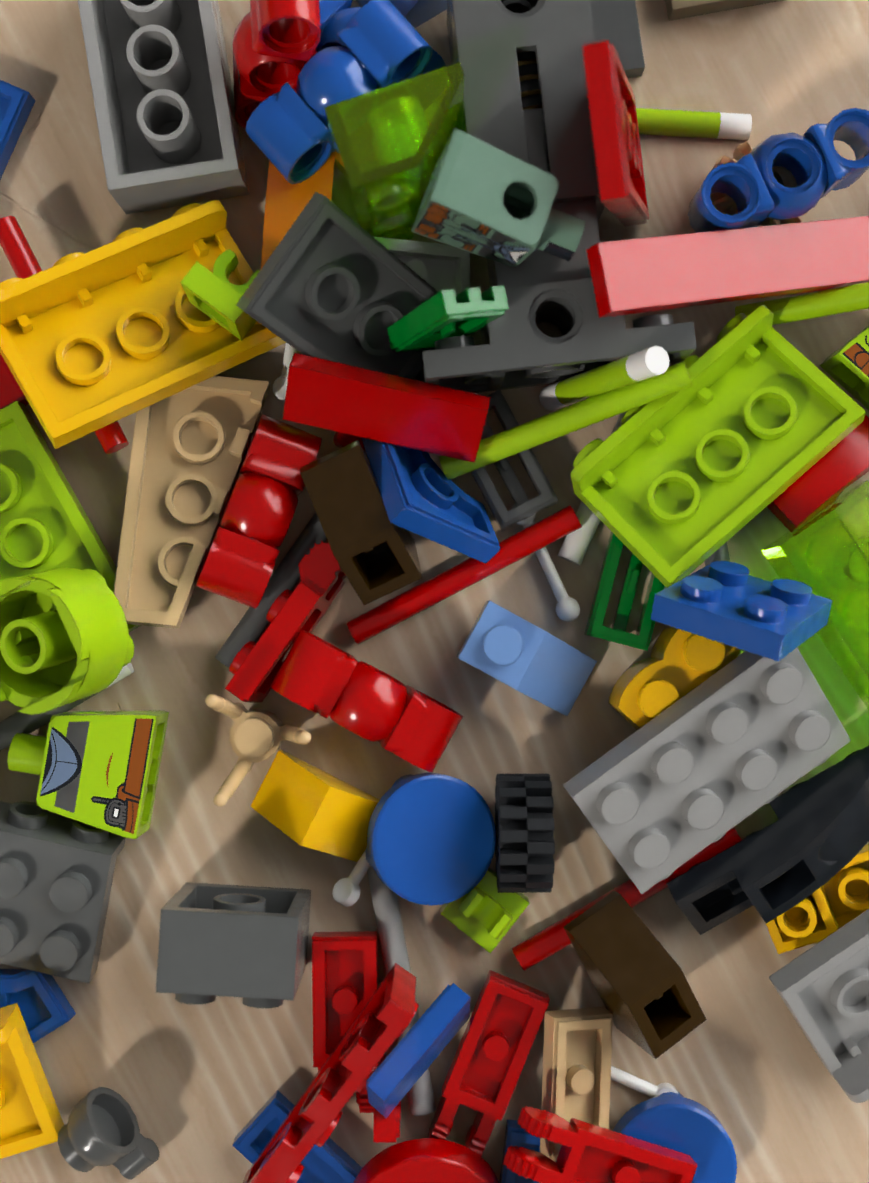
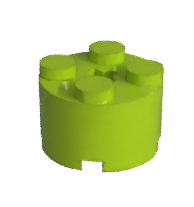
(59, 638)

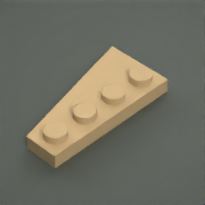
(177, 491)

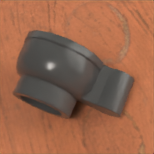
(105, 1133)

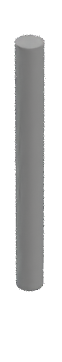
(395, 951)

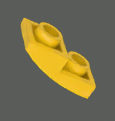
(825, 909)

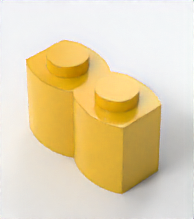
(674, 669)

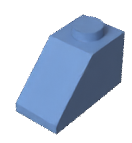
(526, 658)

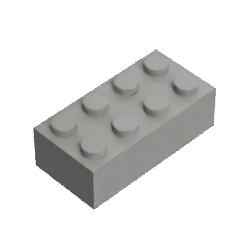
(163, 102)

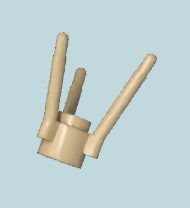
(253, 738)

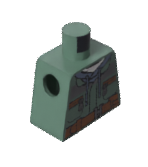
(476, 190)

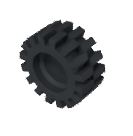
(524, 833)

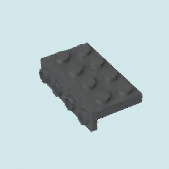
(53, 890)

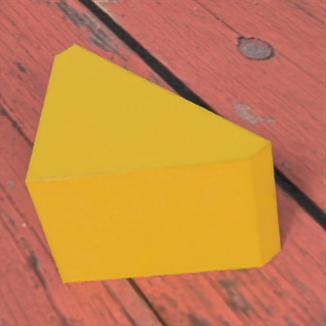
(315, 807)

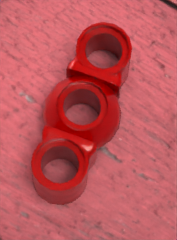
(271, 50)
(258, 512)
(366, 701)

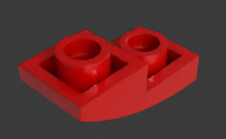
(824, 480)

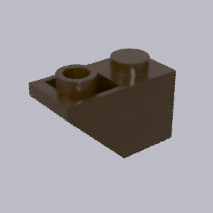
(350, 508)
(634, 975)

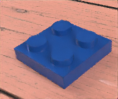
(743, 609)

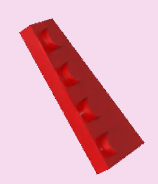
(341, 1076)

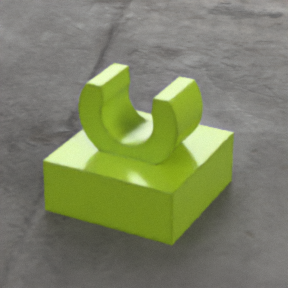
(218, 296)
(485, 913)

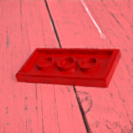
(615, 134)

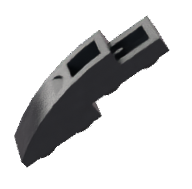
(776, 868)

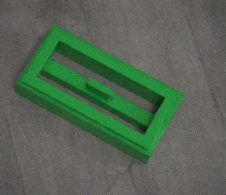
(447, 317)
(602, 595)

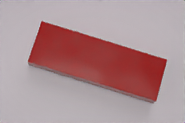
(385, 407)

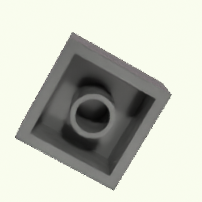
(233, 943)

